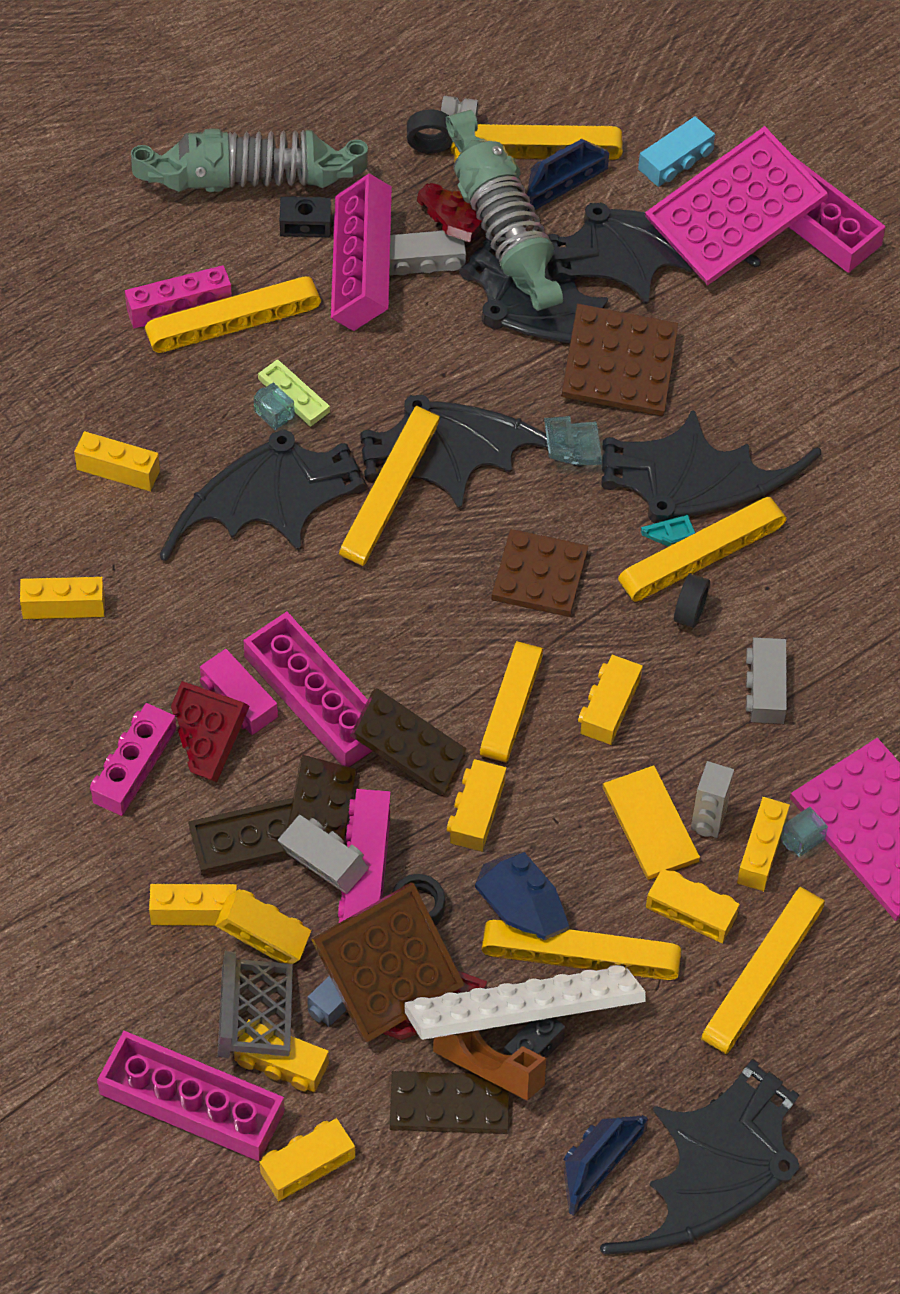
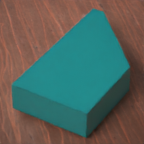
(669, 531)

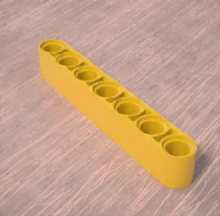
(546, 140)
(232, 314)
(389, 486)
(702, 549)
(584, 950)
(763, 970)

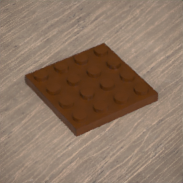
(619, 360)
(387, 959)

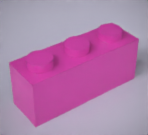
(229, 678)

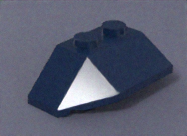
(565, 171)
(522, 895)
(598, 1156)

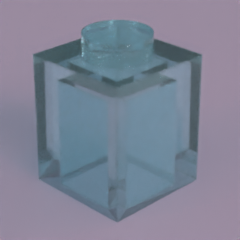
(273, 406)
(804, 832)

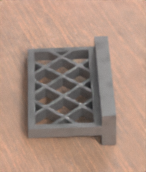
(230, 1009)

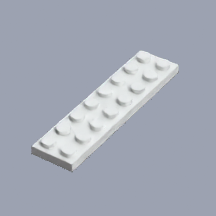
(524, 1002)

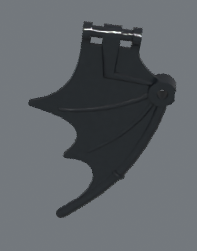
(618, 248)
(514, 309)
(460, 444)
(688, 475)
(271, 485)
(725, 1161)

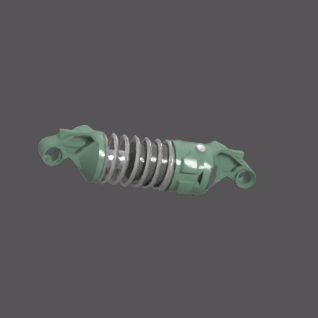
(221, 159)
(495, 191)

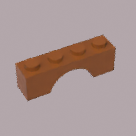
(519, 1073)

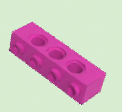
(176, 295)
(119, 795)

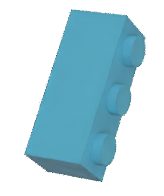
(676, 151)

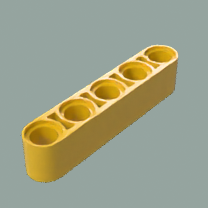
(511, 702)

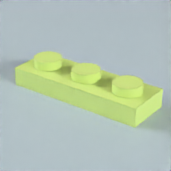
(306, 402)

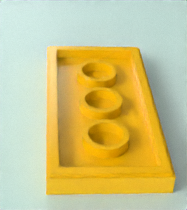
(651, 822)

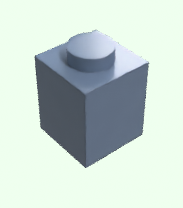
(325, 1003)

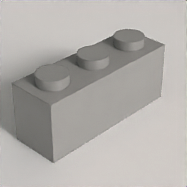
(425, 253)
(767, 680)
(712, 799)
(324, 853)

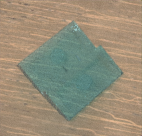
(573, 442)

